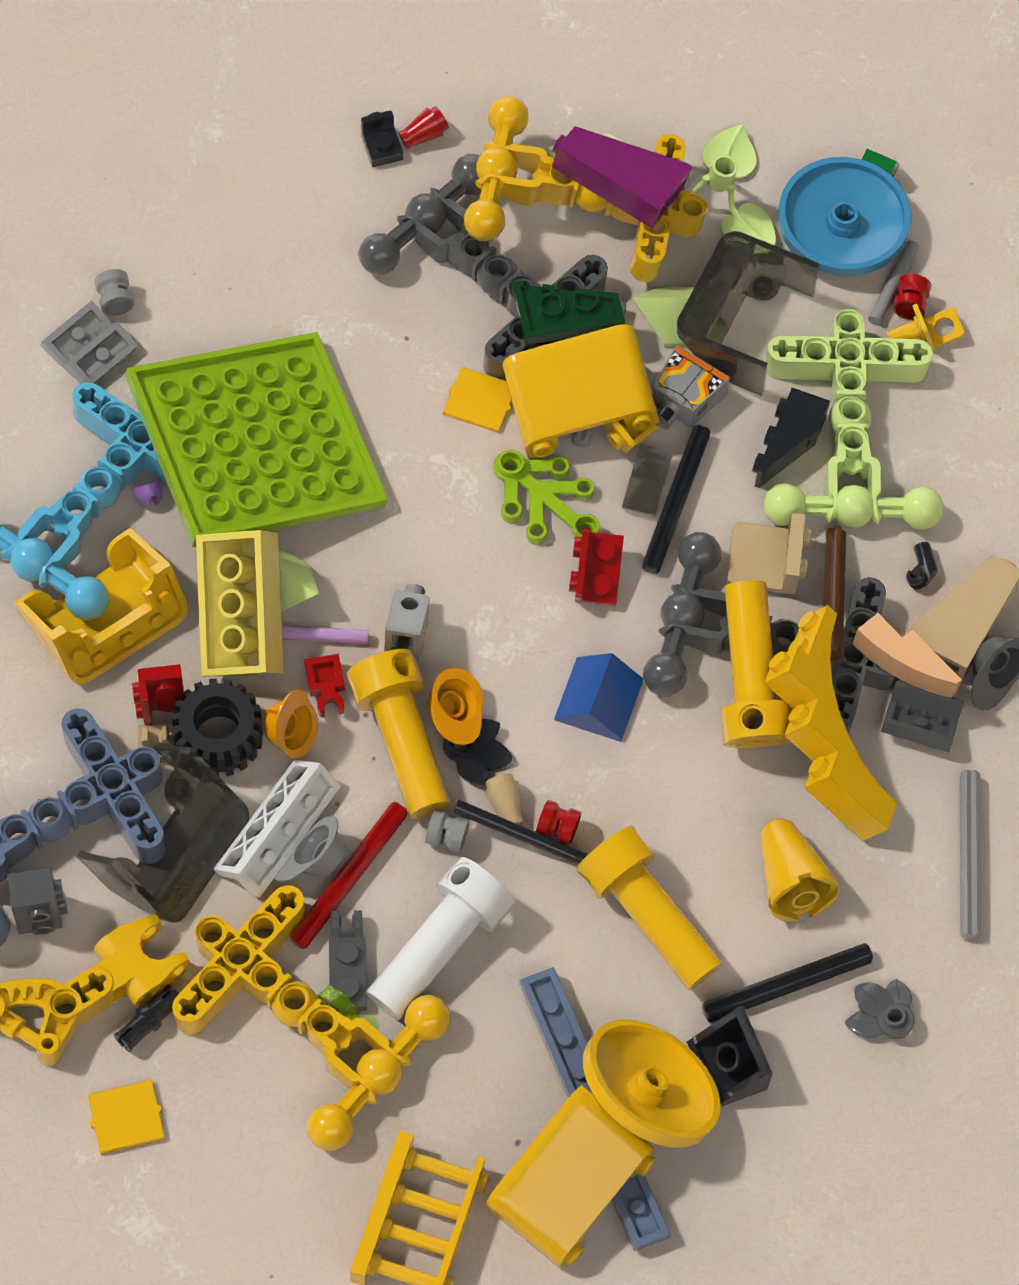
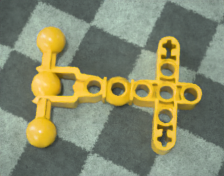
(497, 173)
(376, 1072)

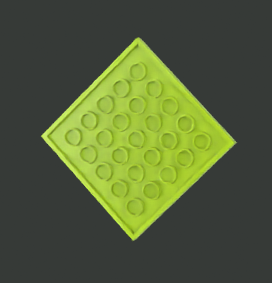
(255, 437)

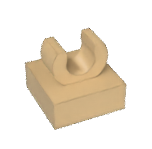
(151, 734)

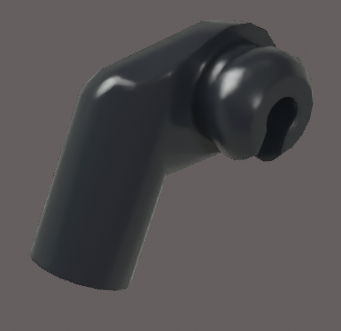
(925, 569)

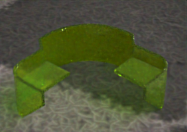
(340, 1000)

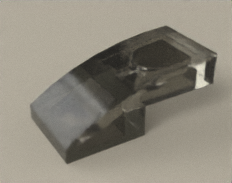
(647, 480)

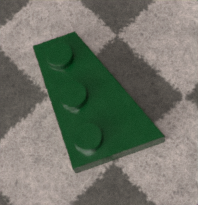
(562, 314)

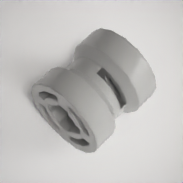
(113, 287)
(455, 832)

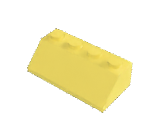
(239, 603)

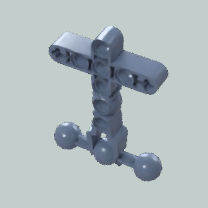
(101, 801)

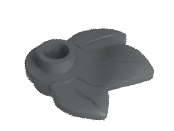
(878, 1007)

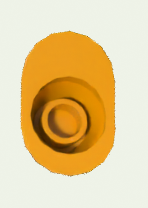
(456, 706)
(292, 724)

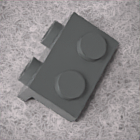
(922, 716)

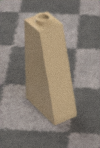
(968, 613)

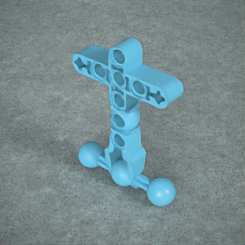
(32, 557)

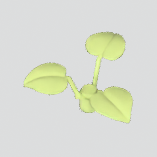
(728, 158)

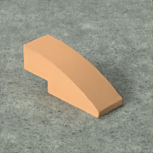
(906, 657)

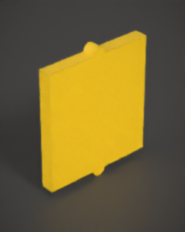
(478, 400)
(126, 1117)

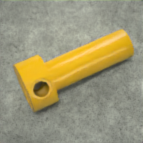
(750, 660)
(388, 687)
(622, 869)

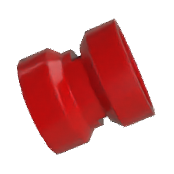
(912, 290)
(551, 818)

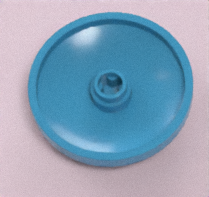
(844, 216)

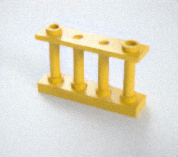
(394, 1192)

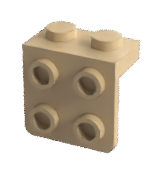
(769, 554)

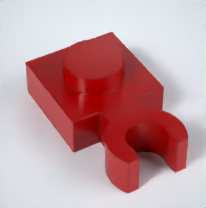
(325, 679)

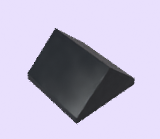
(733, 1057)

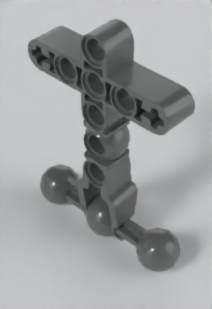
(427, 215)
(684, 614)

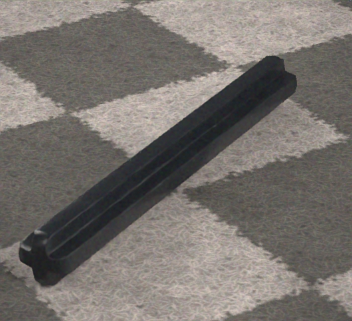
(676, 499)
(788, 982)

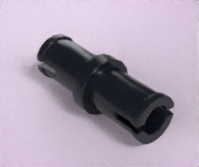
(146, 1019)

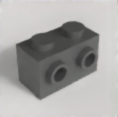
(37, 901)

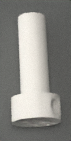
(470, 901)

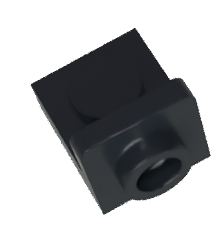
(381, 138)

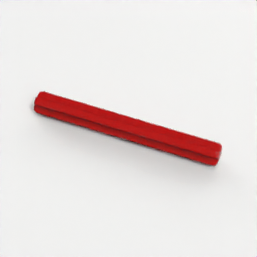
(348, 875)

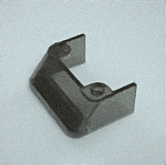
(736, 270)
(196, 838)

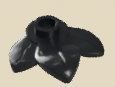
(481, 755)

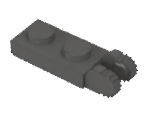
(348, 961)

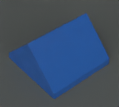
(600, 696)

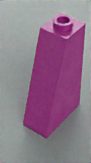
(622, 173)

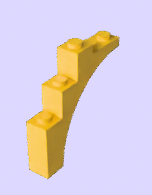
(816, 727)

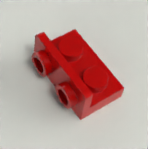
(598, 567)
(157, 690)

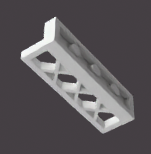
(281, 827)

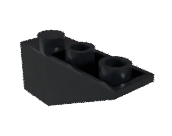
(796, 432)

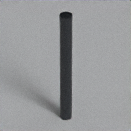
(519, 832)

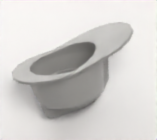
(317, 853)

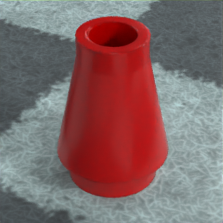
(425, 127)

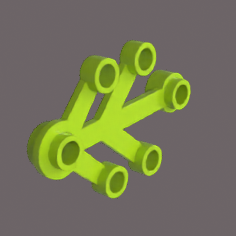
(542, 493)

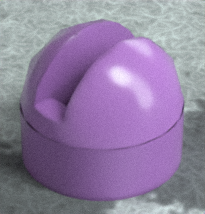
(146, 491)

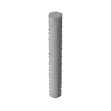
(892, 284)

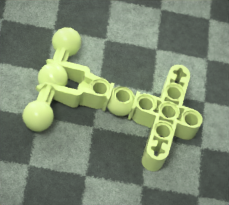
(852, 504)

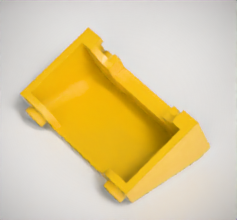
(579, 387)
(141, 608)
(569, 1177)

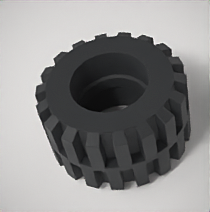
(219, 701)

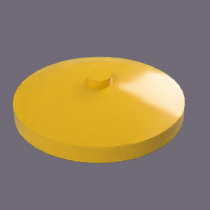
(651, 1083)

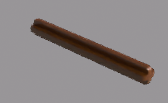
(835, 585)

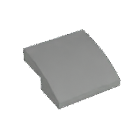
(89, 344)

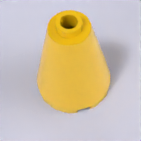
(794, 873)

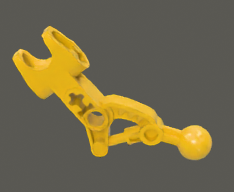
(120, 973)

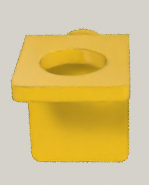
(925, 328)

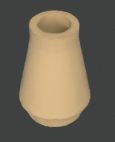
(505, 797)

